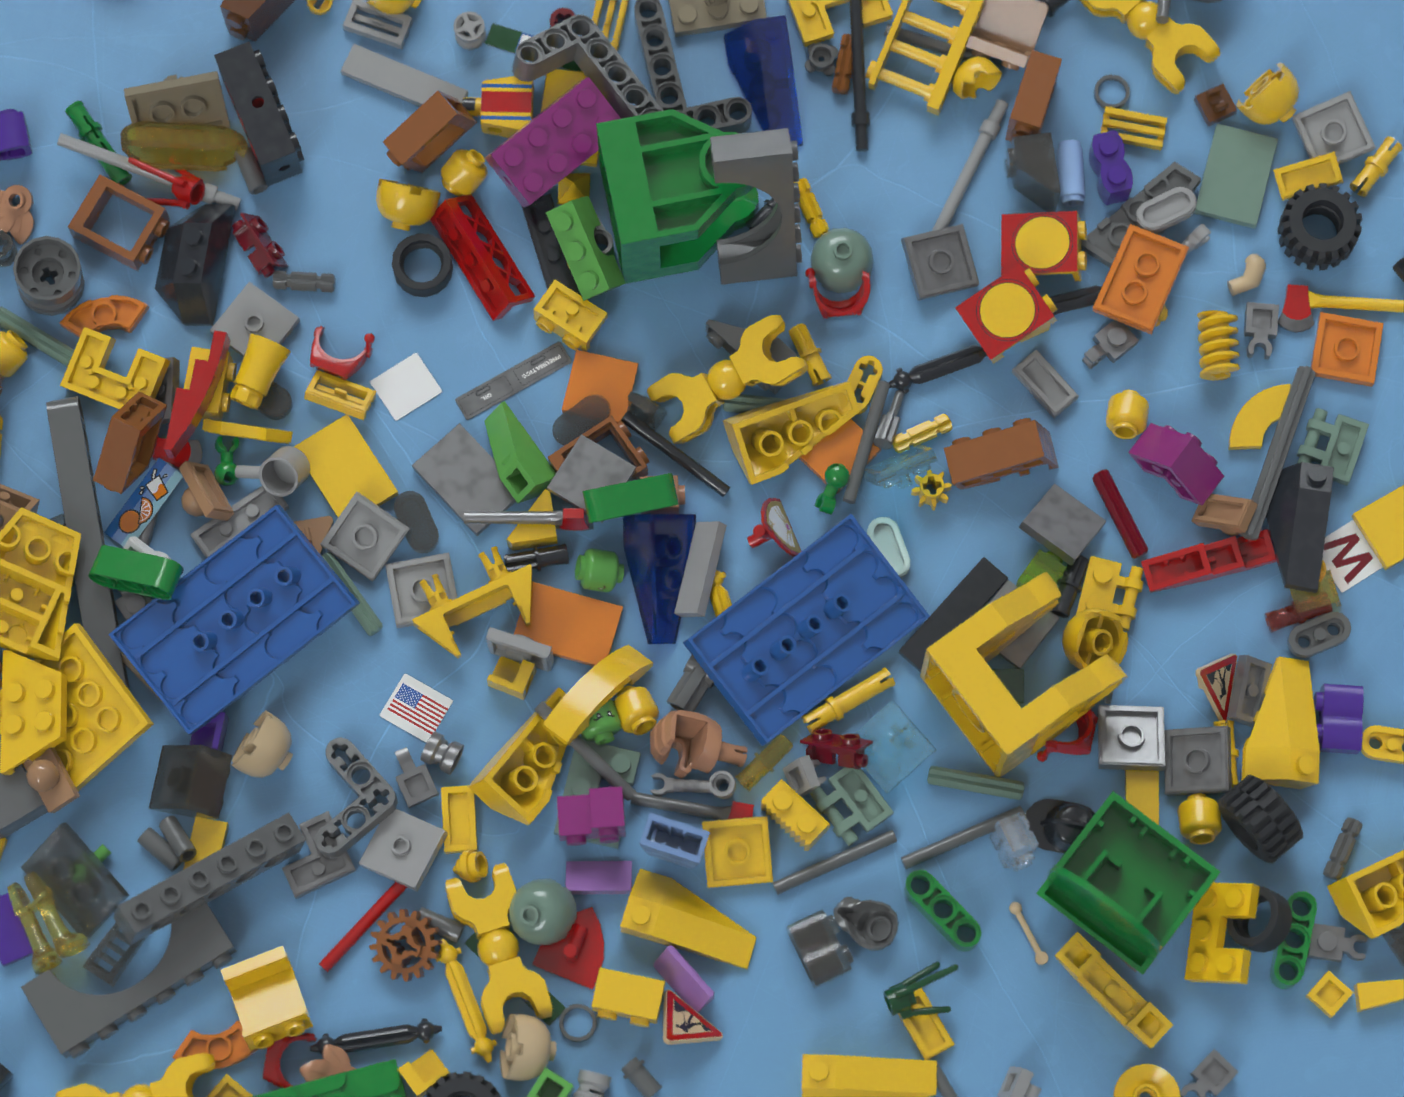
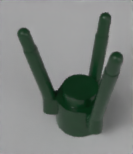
(901, 996)

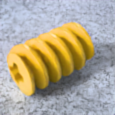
(1217, 344)

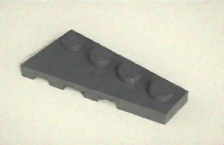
(1107, 237)

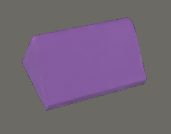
(599, 877)
(683, 979)

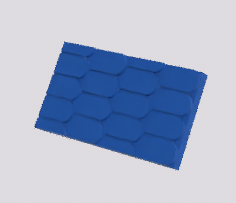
(234, 619)
(806, 629)

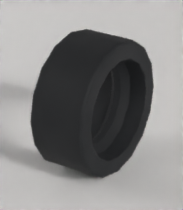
(415, 242)
(1275, 931)

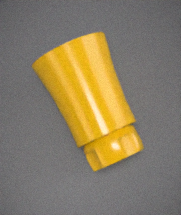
(258, 370)

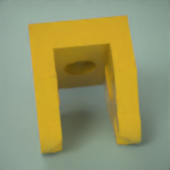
(981, 704)

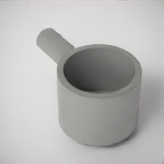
(280, 472)

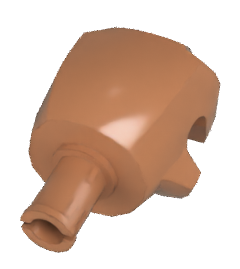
(696, 741)

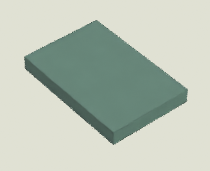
(1235, 176)

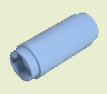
(1071, 173)

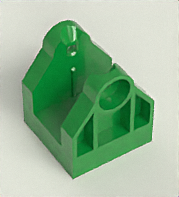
(665, 193)

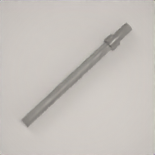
(988, 131)
(211, 194)

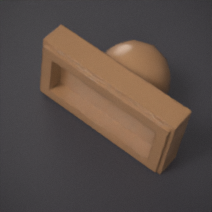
(204, 493)
(1225, 513)
(51, 780)

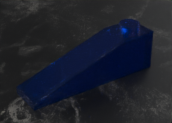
(763, 67)
(657, 558)

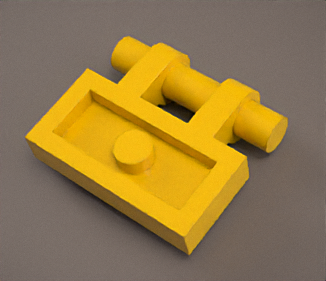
(1100, 586)

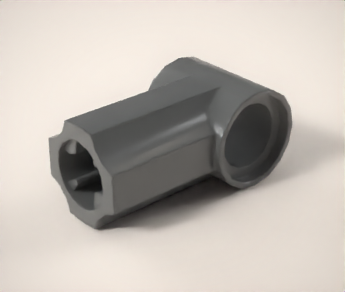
(690, 687)

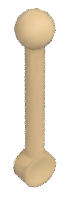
(1041, 957)

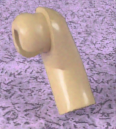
(1252, 276)

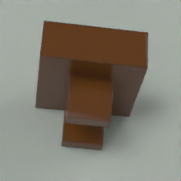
(1215, 104)

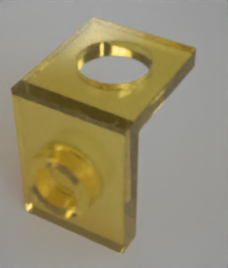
(1325, 595)

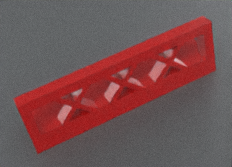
(476, 256)

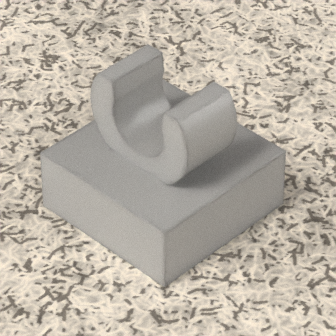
(802, 775)
(1018, 1084)

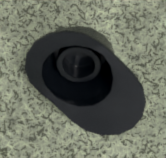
(1057, 823)

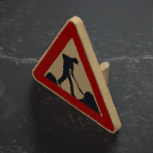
(1217, 683)
(685, 1024)

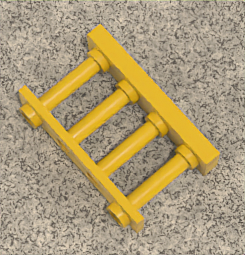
(945, 65)

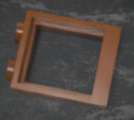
(1033, 95)
(428, 132)
(91, 209)
(621, 436)
(129, 442)

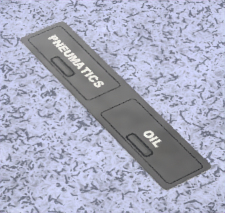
(513, 380)

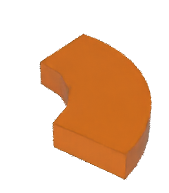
(105, 314)
(227, 1047)

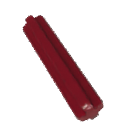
(1120, 513)

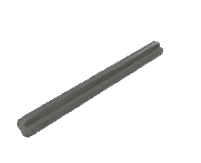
(1279, 448)

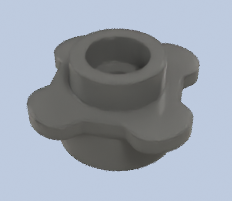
(816, 51)

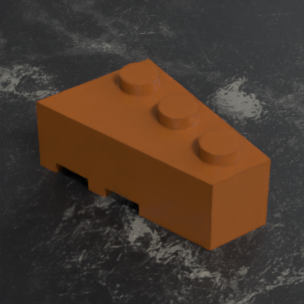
(1000, 454)

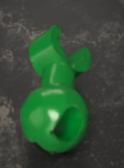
(226, 468)
(835, 477)

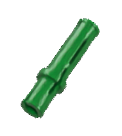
(91, 133)

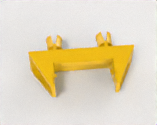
(449, 612)

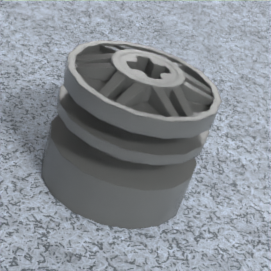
(47, 258)

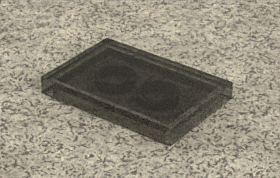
(80, 882)

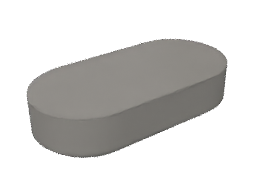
(1166, 210)

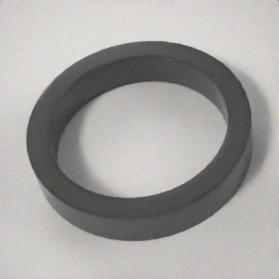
(1111, 77)
(576, 1006)

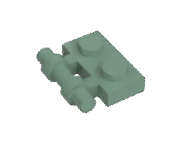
(1342, 448)
(859, 796)

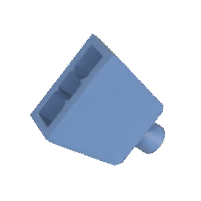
(673, 841)

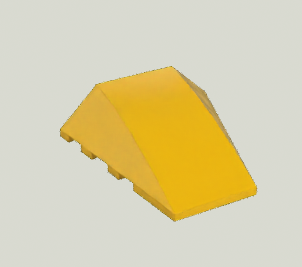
(35, 584)

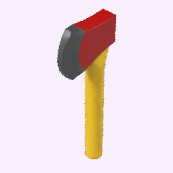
(1299, 301)

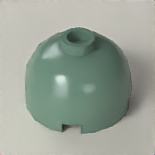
(840, 259)
(542, 912)

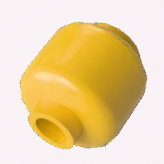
(463, 172)
(12, 353)
(1127, 414)
(636, 709)
(1199, 819)

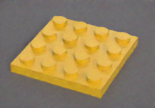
(100, 708)

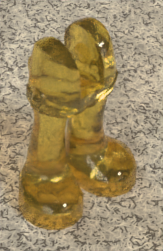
(65, 942)

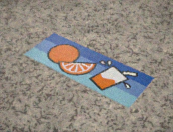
(144, 502)

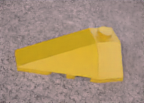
(781, 432)
(1285, 734)
(523, 770)
(1373, 896)
(674, 916)

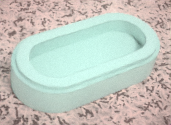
(889, 541)

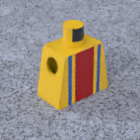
(503, 105)

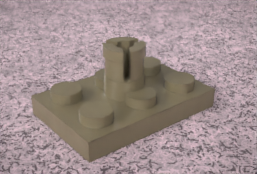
(704, 16)
(179, 100)

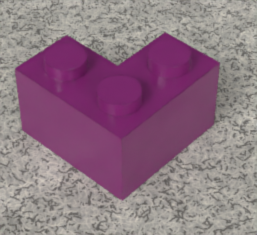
(1178, 461)
(592, 816)

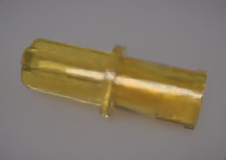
(764, 762)

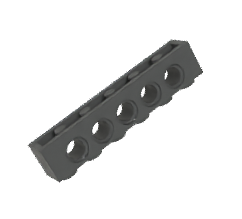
(209, 878)

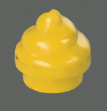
(471, 866)

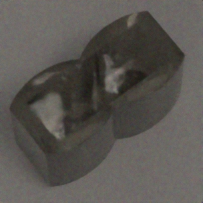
(819, 948)

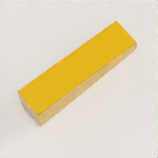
(1378, 994)

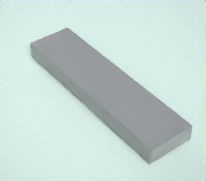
(396, 77)

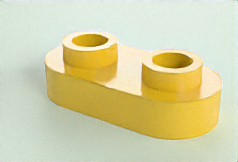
(1390, 744)

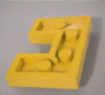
(814, 22)
(89, 378)
(1206, 954)

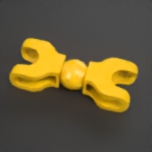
(1163, 40)
(727, 379)
(498, 948)
(176, 1081)

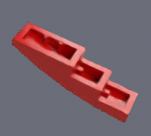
(192, 403)
(1207, 561)

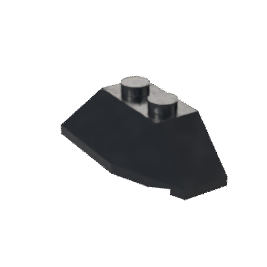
(195, 263)

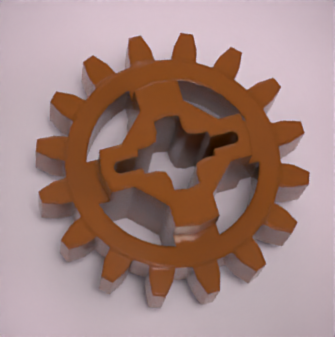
(400, 956)

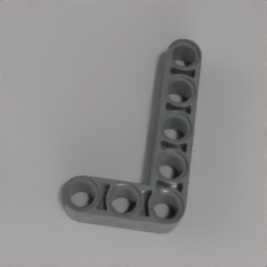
(583, 50)
(670, 84)

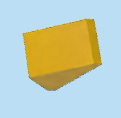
(530, 535)

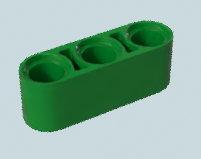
(630, 498)
(136, 572)
(947, 926)
(1295, 956)

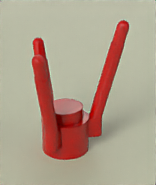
(187, 189)

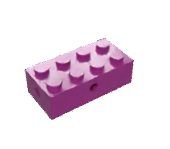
(552, 143)

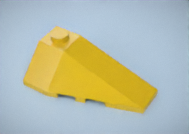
(867, 1076)

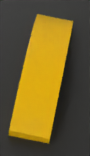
(595, 690)
(1112, 991)

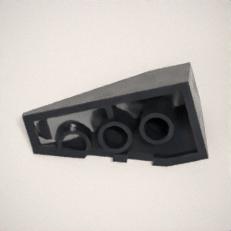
(1299, 523)

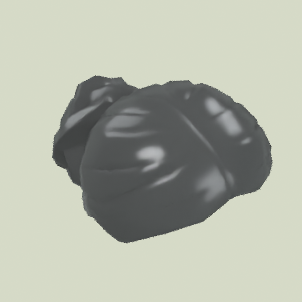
(867, 922)

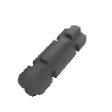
(304, 281)
(1342, 849)

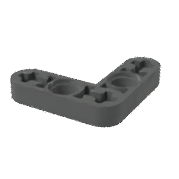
(366, 793)

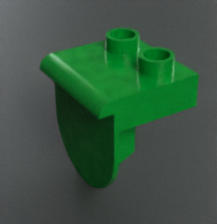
(1128, 882)

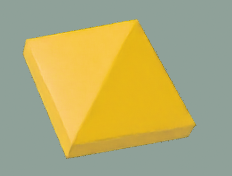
(573, 187)

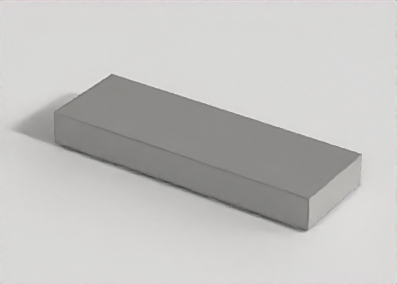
(246, 511)
(700, 569)

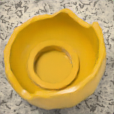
(975, 74)

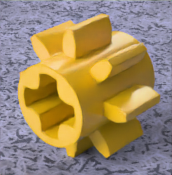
(924, 494)

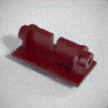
(253, 233)
(825, 745)

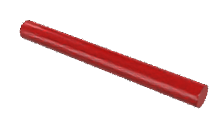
(362, 926)

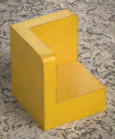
(512, 677)
(423, 1072)

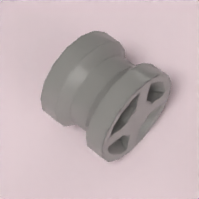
(468, 23)

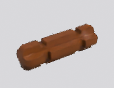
(843, 67)

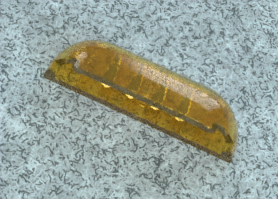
(182, 145)

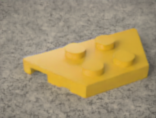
(30, 710)

